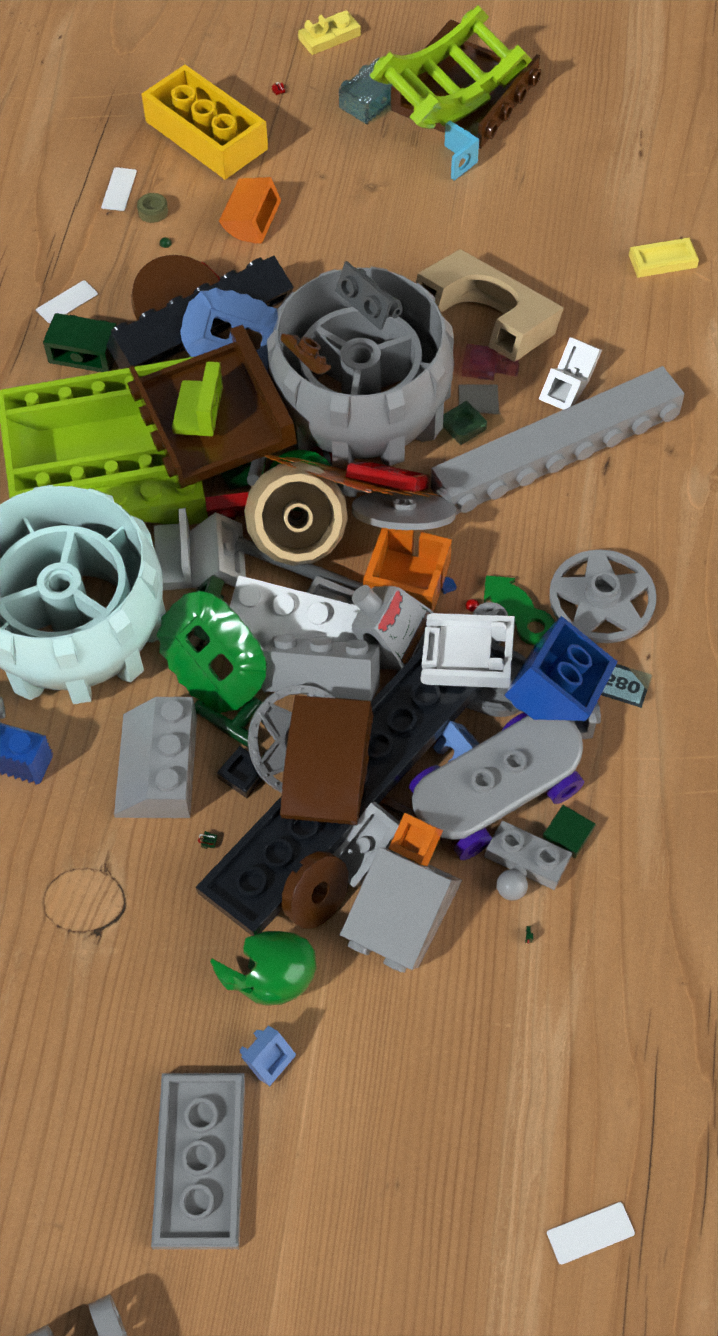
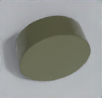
(152, 207)

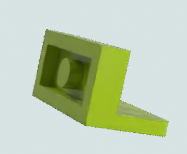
(199, 403)

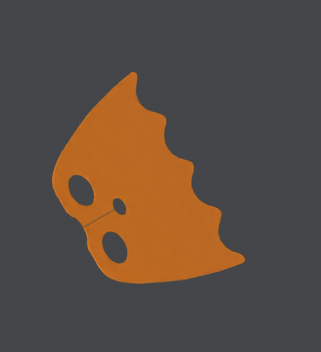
(338, 475)

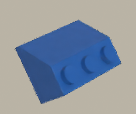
(561, 675)

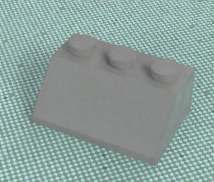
(157, 759)

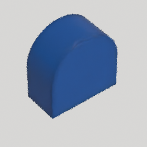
(448, 585)

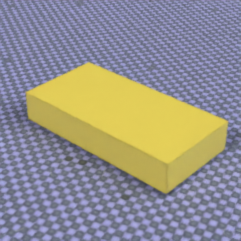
(663, 257)

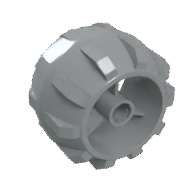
(364, 359)

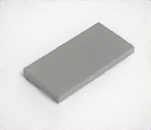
(199, 1162)

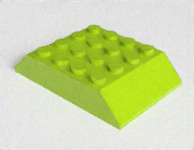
(78, 432)

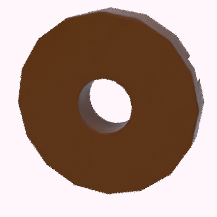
(315, 909)

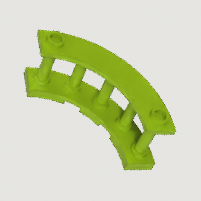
(432, 109)

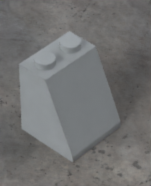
(399, 909)

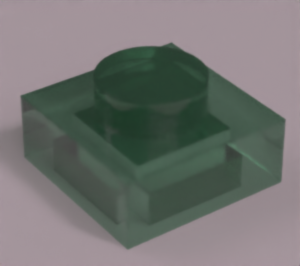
(464, 422)

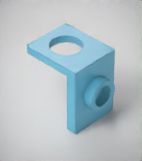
(463, 145)

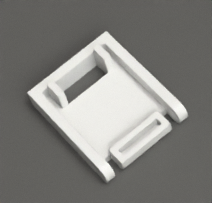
(463, 650)

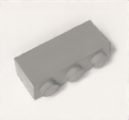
(338, 668)

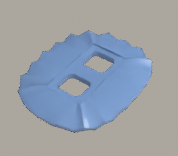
(230, 307)

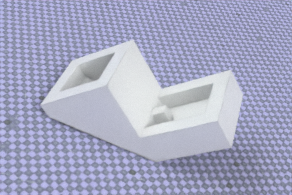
(572, 375)

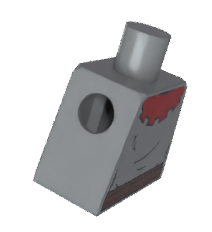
(390, 620)

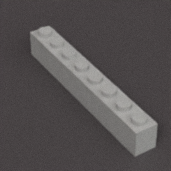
(557, 440)

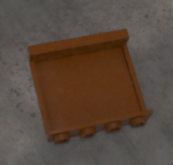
(485, 120)
(248, 421)

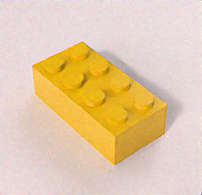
(205, 121)

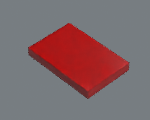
(388, 476)

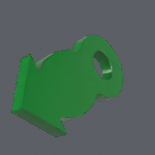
(517, 604)

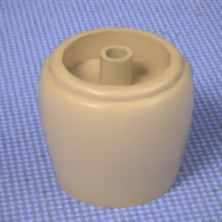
(298, 539)

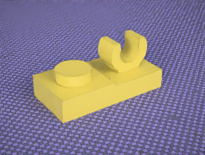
(329, 32)

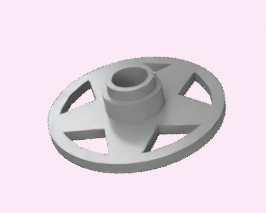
(603, 595)
(277, 723)

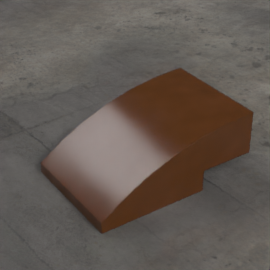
(326, 759)

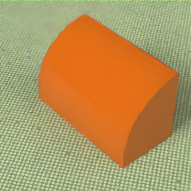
(251, 209)

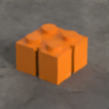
(396, 566)

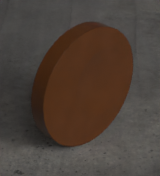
(166, 279)

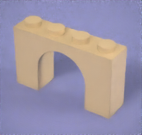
(526, 316)

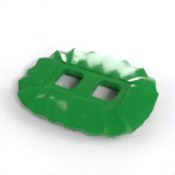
(227, 637)

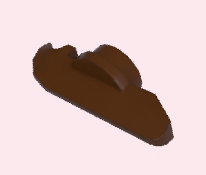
(307, 351)

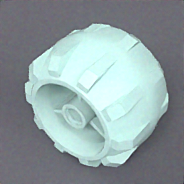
(45, 549)

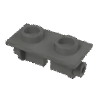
(366, 296)

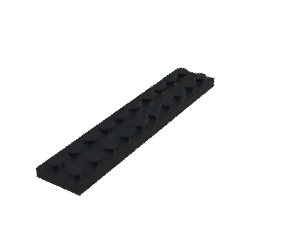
(404, 726)

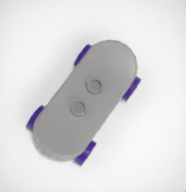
(498, 779)

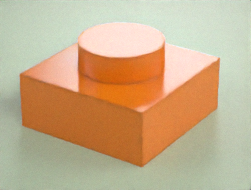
(415, 839)

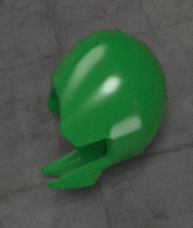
(279, 966)

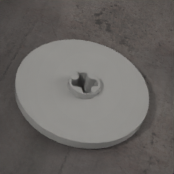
(403, 511)

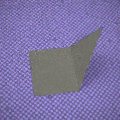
(481, 397)

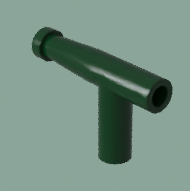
(234, 728)

